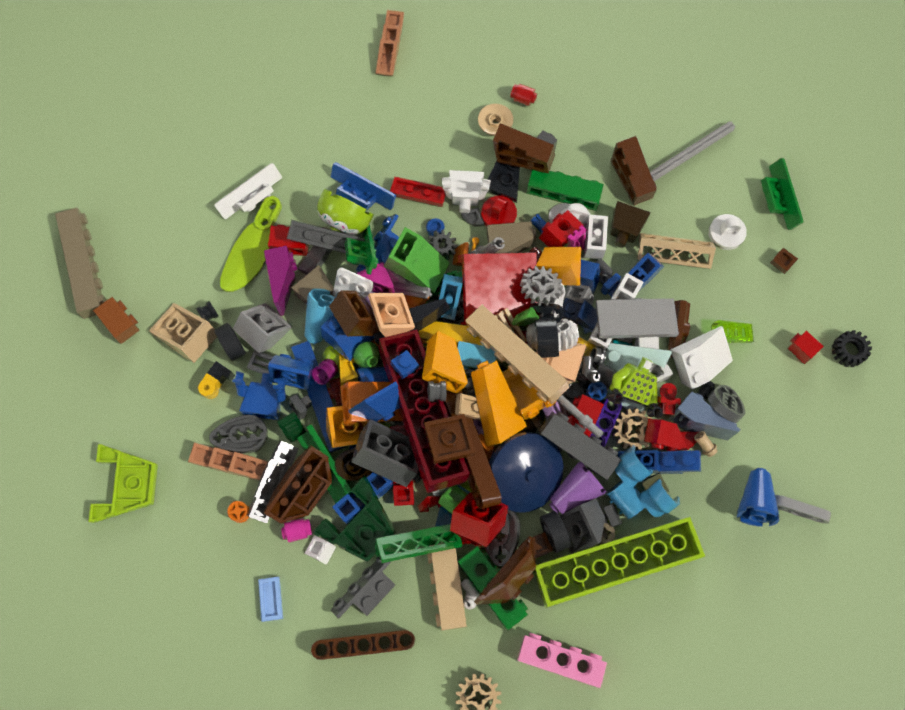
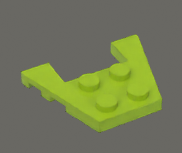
(132, 485)

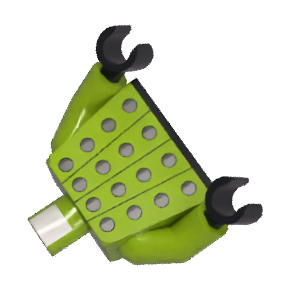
(636, 385)

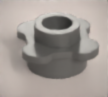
(598, 355)

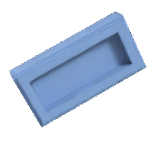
(270, 599)

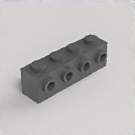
(580, 445)

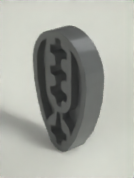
(727, 403)
(242, 424)
(509, 543)

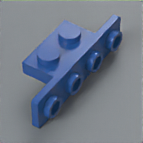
(360, 189)
(384, 241)

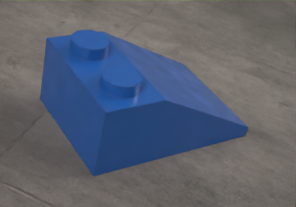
(296, 372)

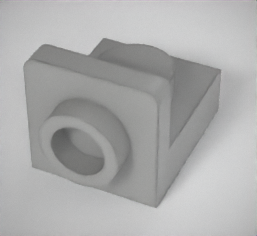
(579, 294)

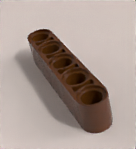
(353, 642)

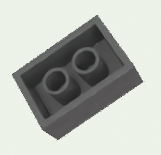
(385, 453)

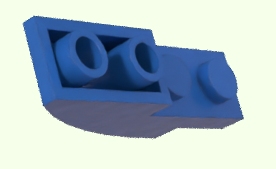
(669, 461)

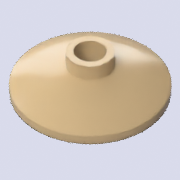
(494, 113)

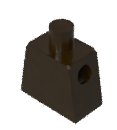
(627, 223)

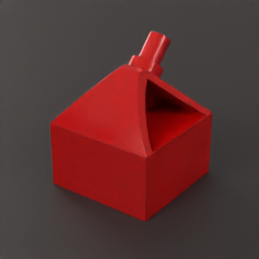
(477, 525)

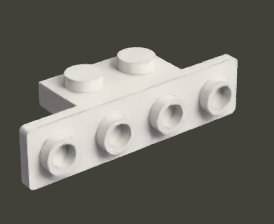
(250, 192)

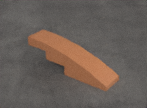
(390, 43)
(227, 461)

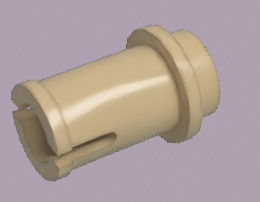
(705, 443)

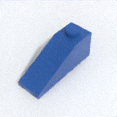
(644, 270)

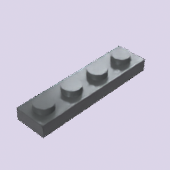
(319, 236)

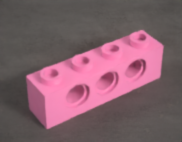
(595, 666)

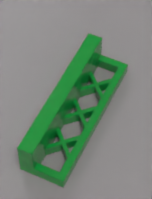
(339, 486)
(415, 540)

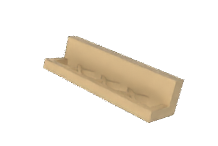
(679, 244)

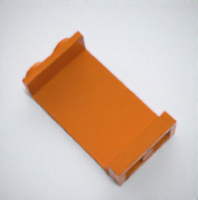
(354, 393)

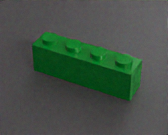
(565, 188)

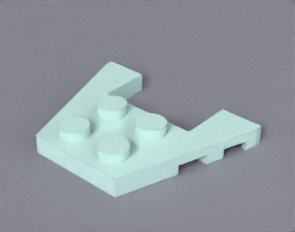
(619, 355)

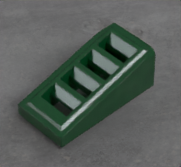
(291, 427)

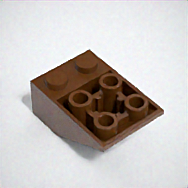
(354, 314)

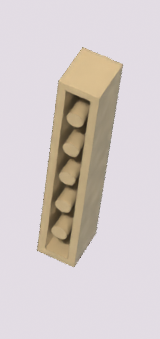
(517, 355)

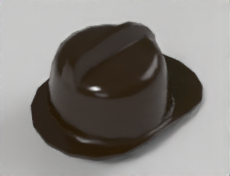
(349, 470)

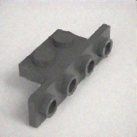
(366, 591)

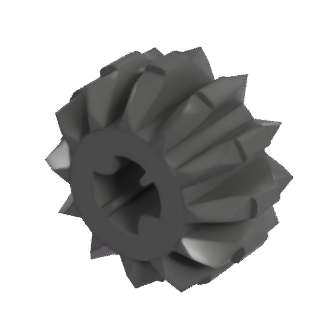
(449, 243)

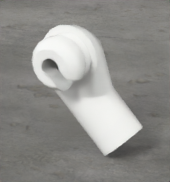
(471, 593)

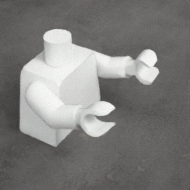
(465, 188)

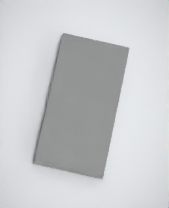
(636, 318)

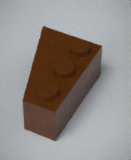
(522, 149)
(633, 171)

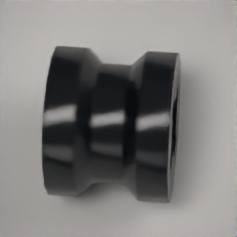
(207, 311)

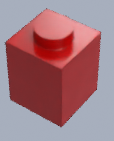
(804, 346)

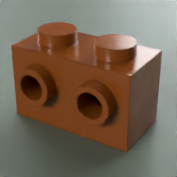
(116, 319)

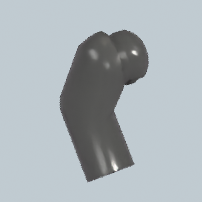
(589, 371)

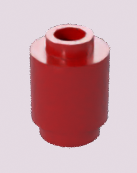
(523, 94)

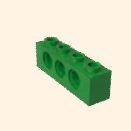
(480, 557)

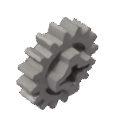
(541, 286)

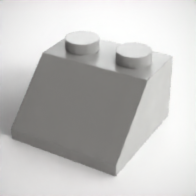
(261, 327)

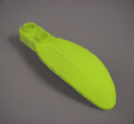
(248, 251)

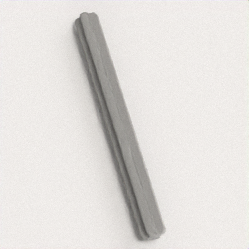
(692, 150)

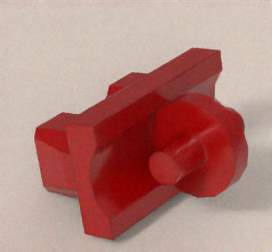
(667, 399)

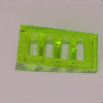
(732, 338)

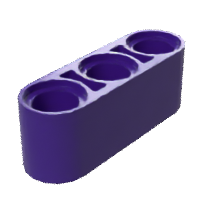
(610, 417)

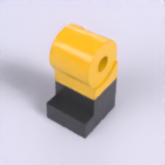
(214, 379)

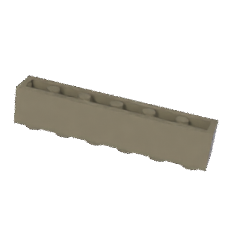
(80, 261)

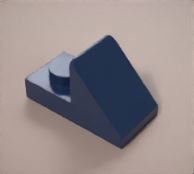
(580, 314)

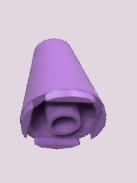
(576, 489)

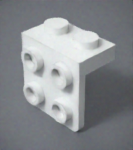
(351, 281)

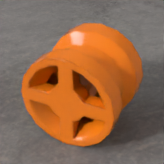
(235, 509)

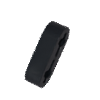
(546, 311)

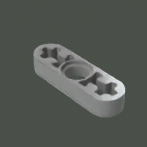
(802, 509)

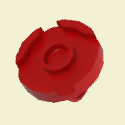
(498, 211)

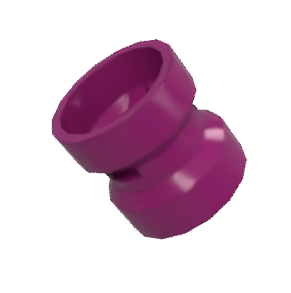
(324, 371)

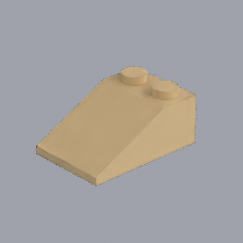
(184, 332)

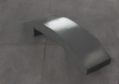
(272, 475)

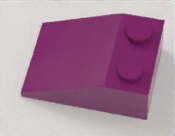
(281, 273)

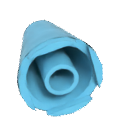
(317, 313)

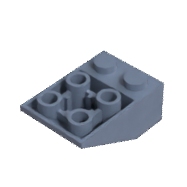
(699, 416)

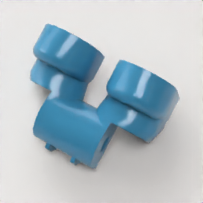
(628, 497)

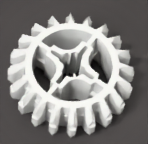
(567, 335)

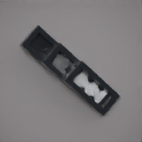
(423, 315)

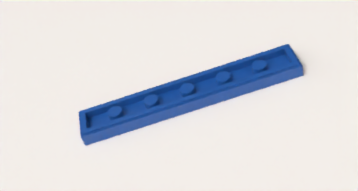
(317, 393)

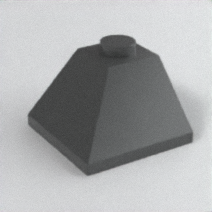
(584, 525)

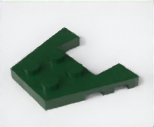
(362, 531)

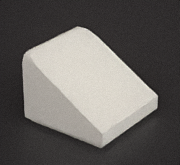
(320, 549)

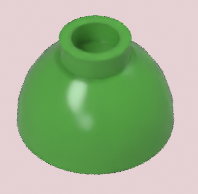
(367, 355)

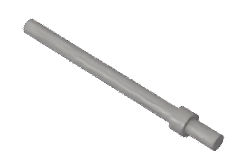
(584, 420)

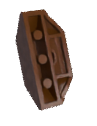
(300, 487)
(511, 576)

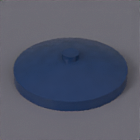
(527, 471)

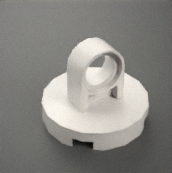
(727, 231)

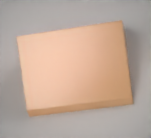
(391, 313)

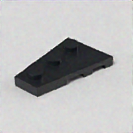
(504, 181)

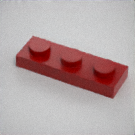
(418, 191)

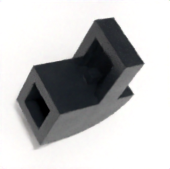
(547, 337)

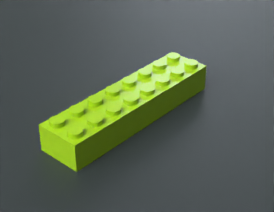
(618, 562)

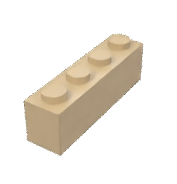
(448, 589)

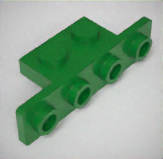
(781, 194)
(362, 252)

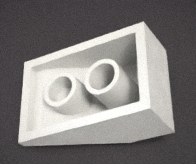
(702, 358)

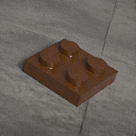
(449, 438)

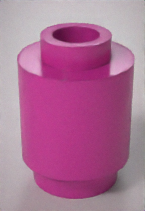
(296, 530)

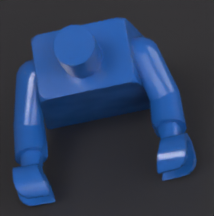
(261, 398)

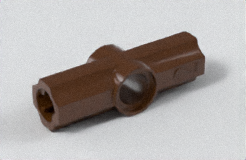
(682, 314)

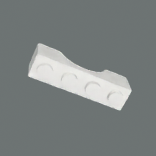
(627, 289)

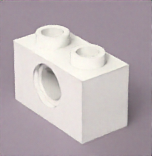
(596, 237)

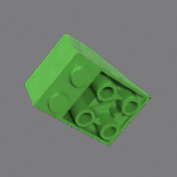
(417, 260)

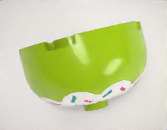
(342, 213)

